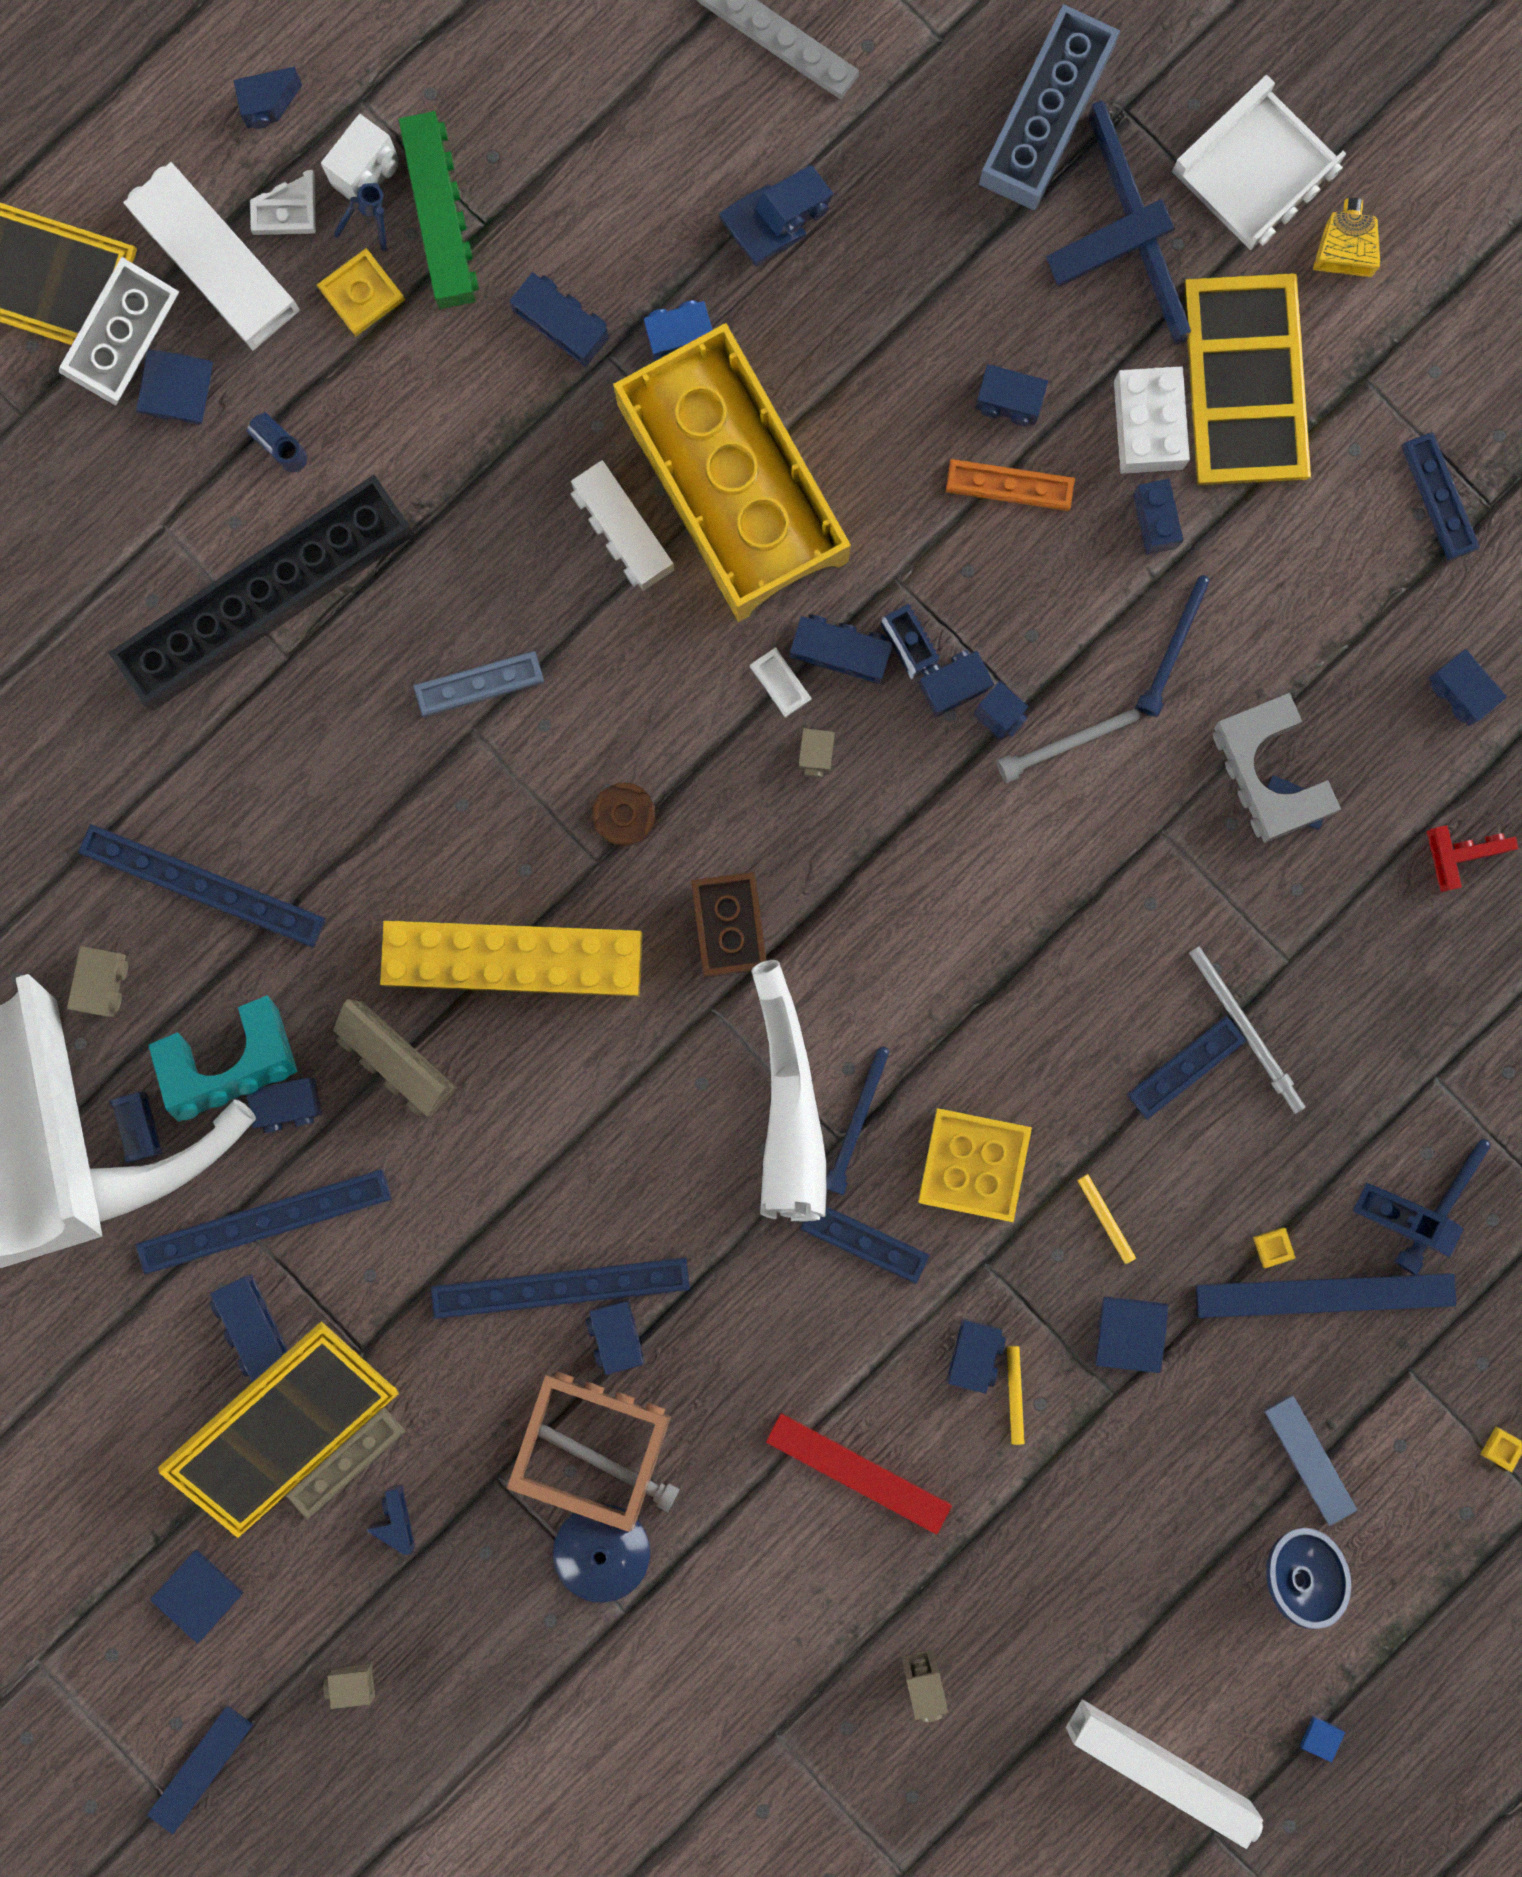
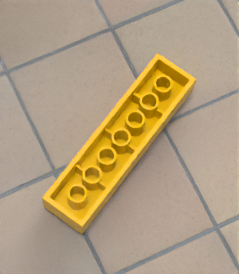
(511, 958)

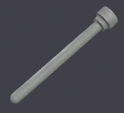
(1012, 767)
(662, 1494)

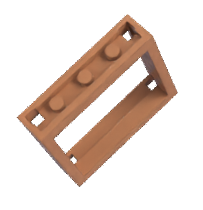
(574, 1503)

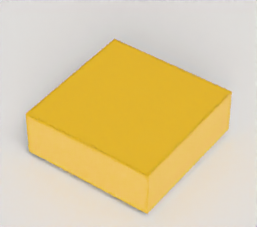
(1274, 1247)
(1503, 1449)

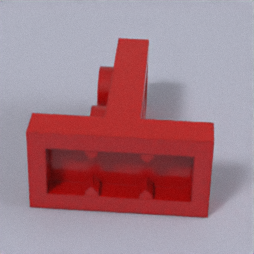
(1446, 858)

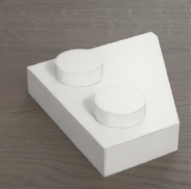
(286, 208)

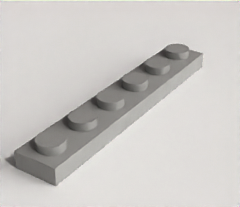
(787, 43)

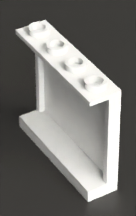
(1257, 165)

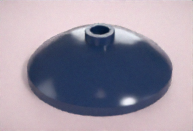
(1320, 1574)
(600, 1581)

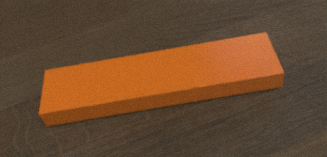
(1010, 485)

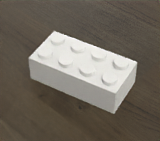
(118, 331)

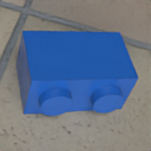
(676, 327)

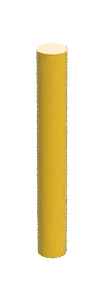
(1106, 1219)
(1015, 1395)

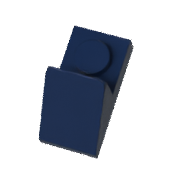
(397, 1530)

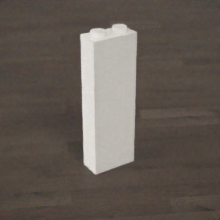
(211, 255)
(1165, 1774)

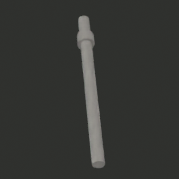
(1281, 1082)

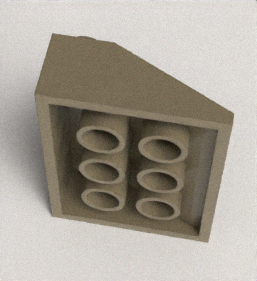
(392, 1057)

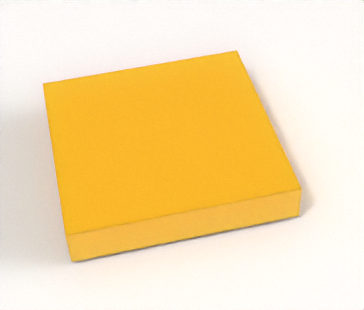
(360, 292)

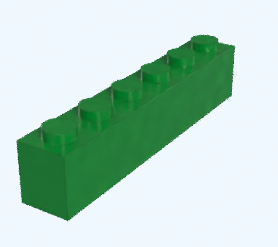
(437, 209)

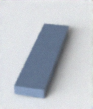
(478, 684)
(1310, 1460)

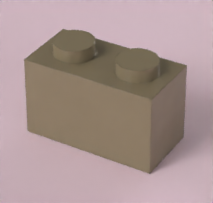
(97, 982)

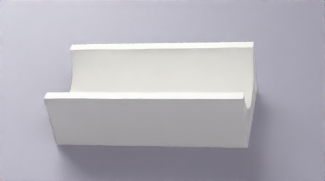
(43, 1154)

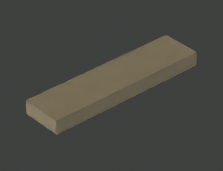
(345, 1463)

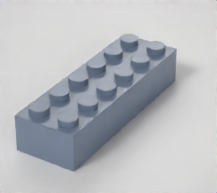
(1049, 107)

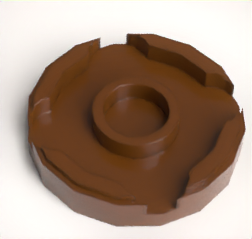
(623, 814)

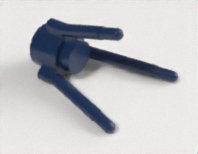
(369, 203)

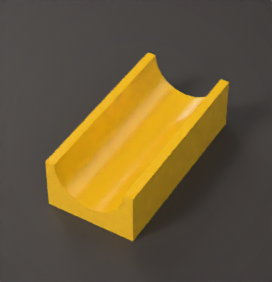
(731, 470)

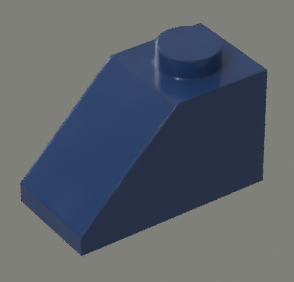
(266, 96)

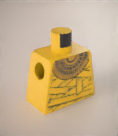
(1349, 242)

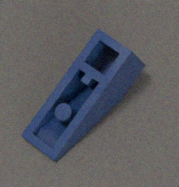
(1409, 1219)

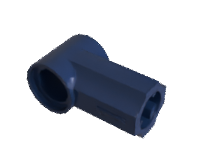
(277, 442)

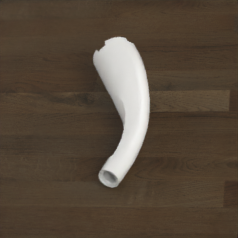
(794, 1143)
(131, 1187)

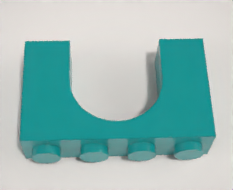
(263, 1062)

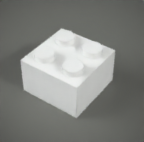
(360, 157)

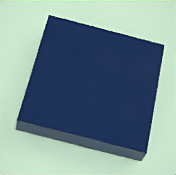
(196, 1596)

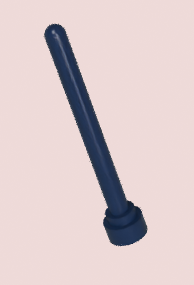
(1151, 701)
(835, 1178)
(1412, 1257)

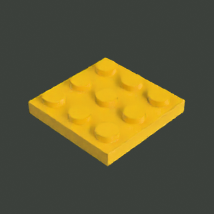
(974, 1165)

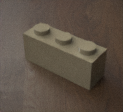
(924, 1686)

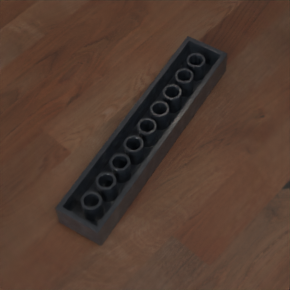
(261, 593)

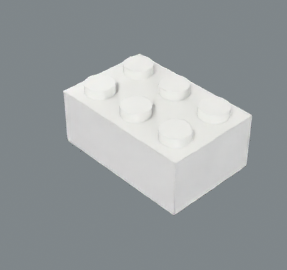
(1151, 420)

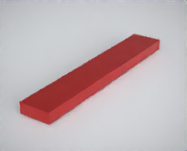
(859, 1473)

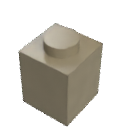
(816, 752)
(349, 1686)

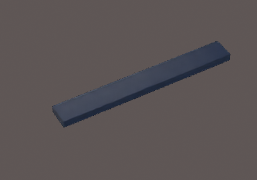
(1132, 202)
(202, 885)
(263, 1221)
(560, 1288)
(1325, 1295)

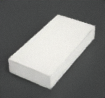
(780, 682)

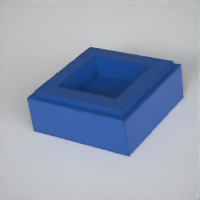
(1322, 1739)

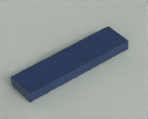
(1110, 242)
(1440, 496)
(1186, 1067)
(868, 1244)
(200, 1770)

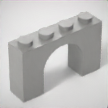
(1271, 812)

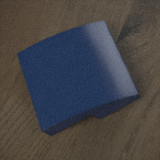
(752, 230)
(174, 386)
(1131, 1334)

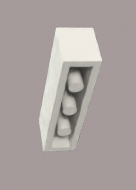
(622, 525)

